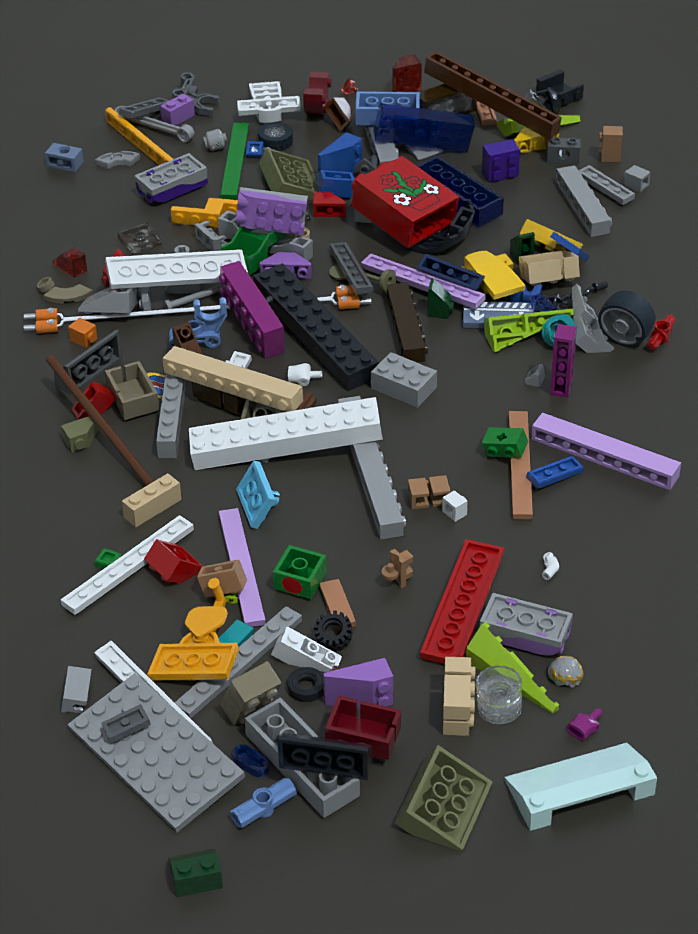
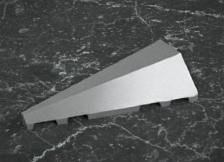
(588, 332)

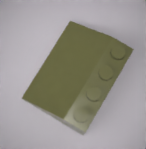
(288, 173)
(443, 800)

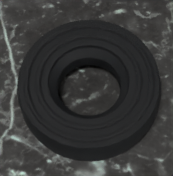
(301, 694)

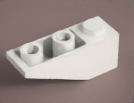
(303, 652)

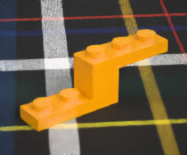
(213, 210)

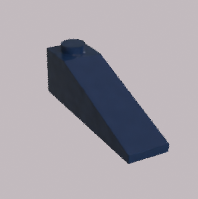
(450, 272)

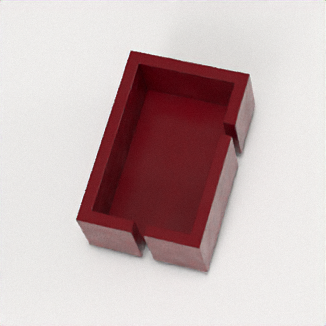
(376, 725)

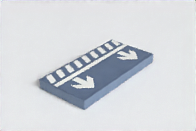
(474, 317)

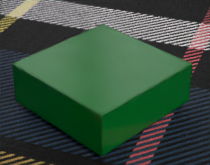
(106, 557)

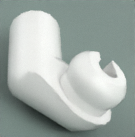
(551, 564)

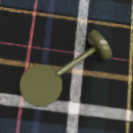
(387, 277)

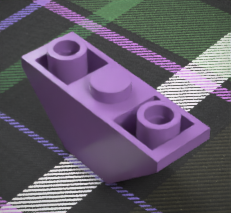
(295, 263)

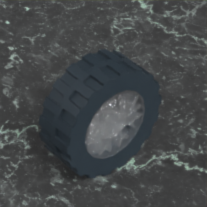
(276, 135)

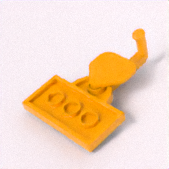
(200, 651)

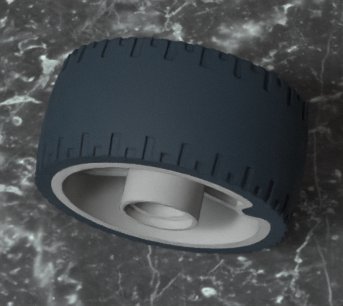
(626, 318)

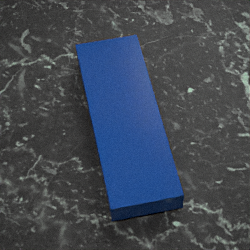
(554, 472)

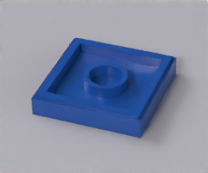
(569, 246)

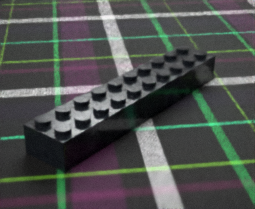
(316, 327)

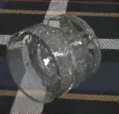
(499, 694)

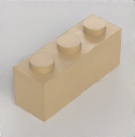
(151, 500)

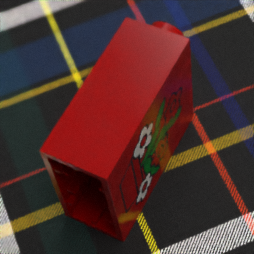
(404, 201)

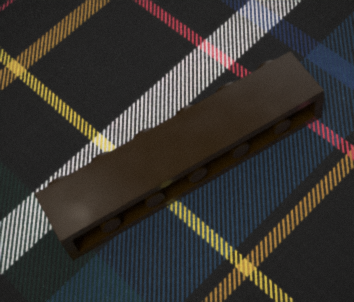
(406, 322)

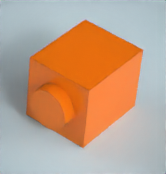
(82, 332)

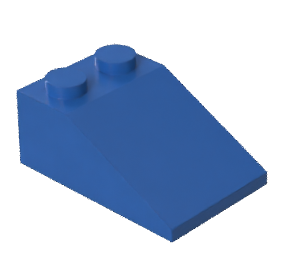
(341, 154)

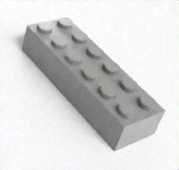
(322, 791)

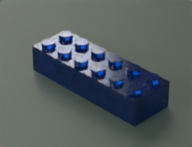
(423, 127)
(485, 201)

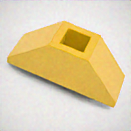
(531, 141)

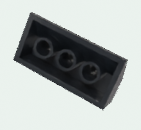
(324, 756)

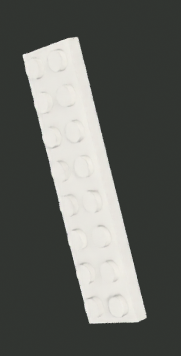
(169, 268)

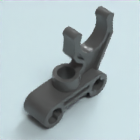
(187, 87)

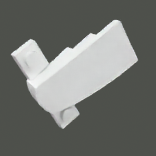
(267, 102)

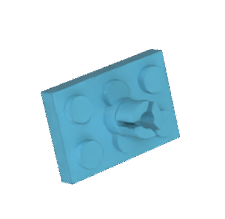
(256, 494)

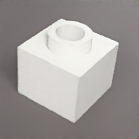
(454, 506)

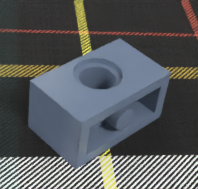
(64, 157)

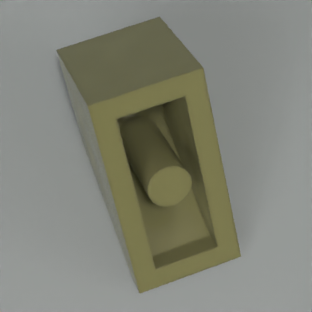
(79, 433)

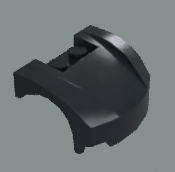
(450, 235)

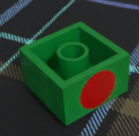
(299, 572)

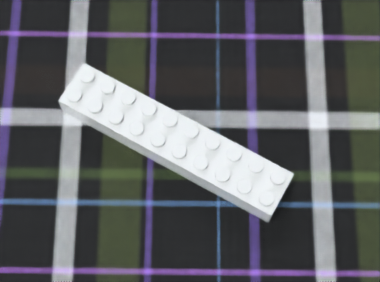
(285, 433)

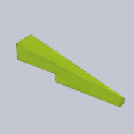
(508, 329)
(487, 652)

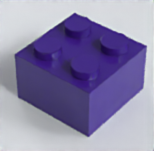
(500, 160)

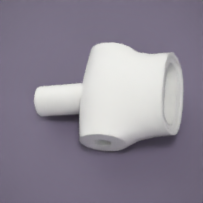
(302, 373)

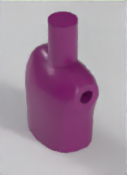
(584, 724)

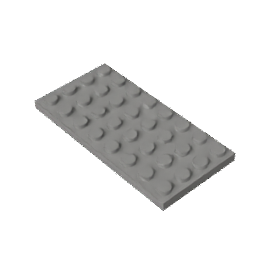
(162, 763)

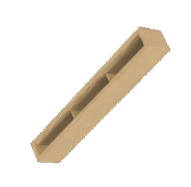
(233, 379)

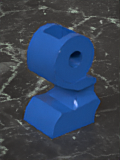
(526, 296)

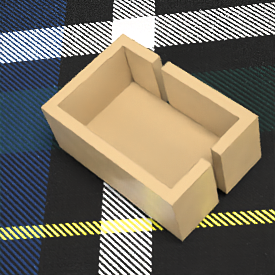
(549, 267)
(457, 695)

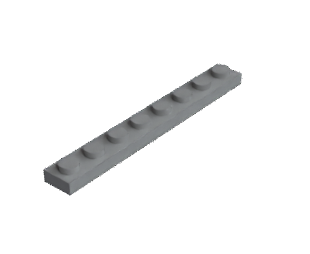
(248, 654)

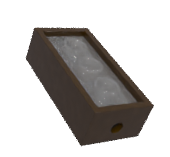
(446, 99)

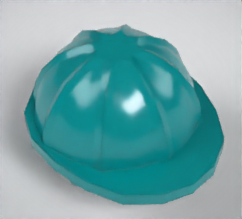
(550, 327)

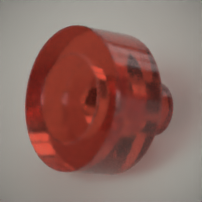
(349, 86)

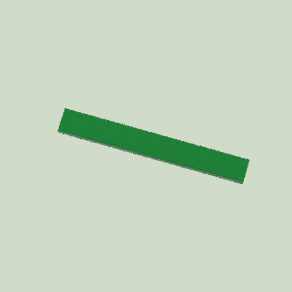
(234, 161)

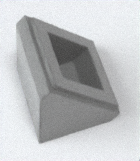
(535, 376)

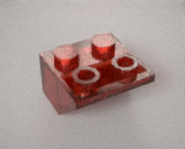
(407, 74)

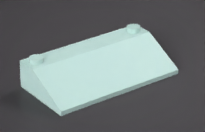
(580, 780)

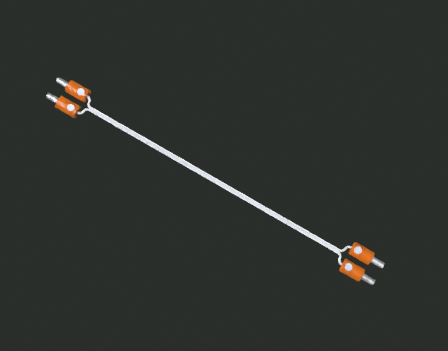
(48, 318)

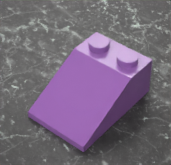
(363, 682)

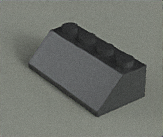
(92, 361)

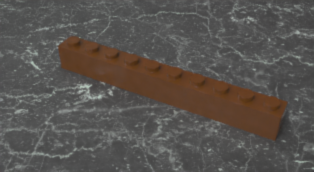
(492, 95)

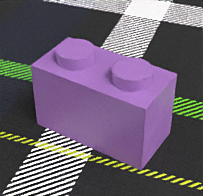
(177, 110)

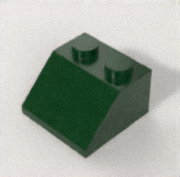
(196, 872)

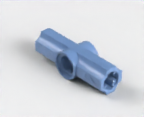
(263, 802)

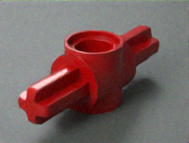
(661, 332)

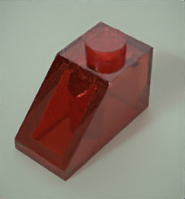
(72, 262)

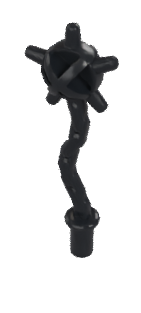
(559, 301)

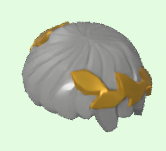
(566, 671)

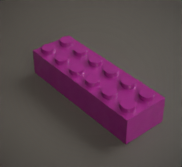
(252, 309)

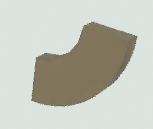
(61, 295)

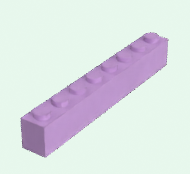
(606, 451)

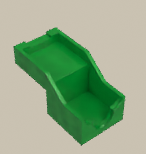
(254, 245)

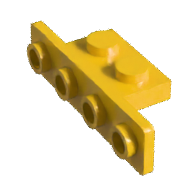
(543, 234)

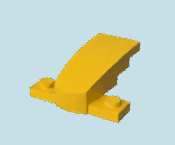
(498, 273)

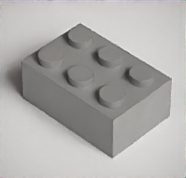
(403, 379)

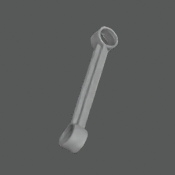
(166, 127)

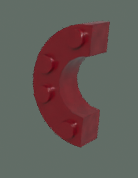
(316, 96)

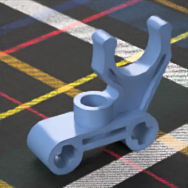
(206, 326)

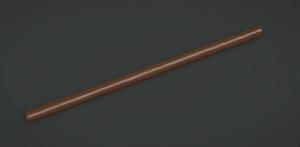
(99, 420)

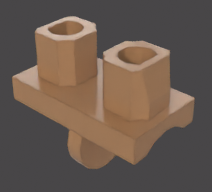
(398, 567)

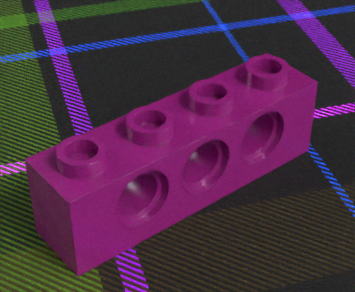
(563, 360)

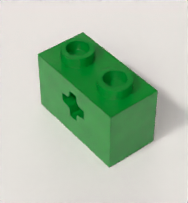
(505, 442)

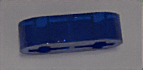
(547, 305)
(248, 763)

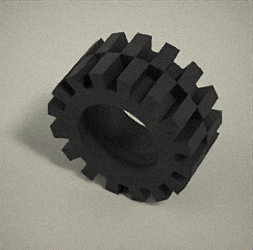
(329, 620)

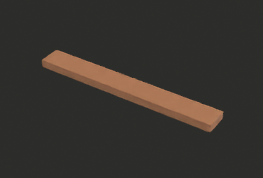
(519, 467)

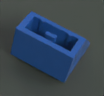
(335, 182)

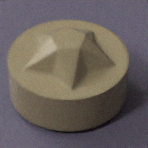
(45, 284)

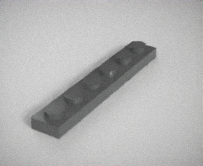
(351, 268)

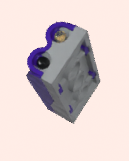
(171, 179)

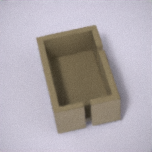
(134, 396)
(250, 693)

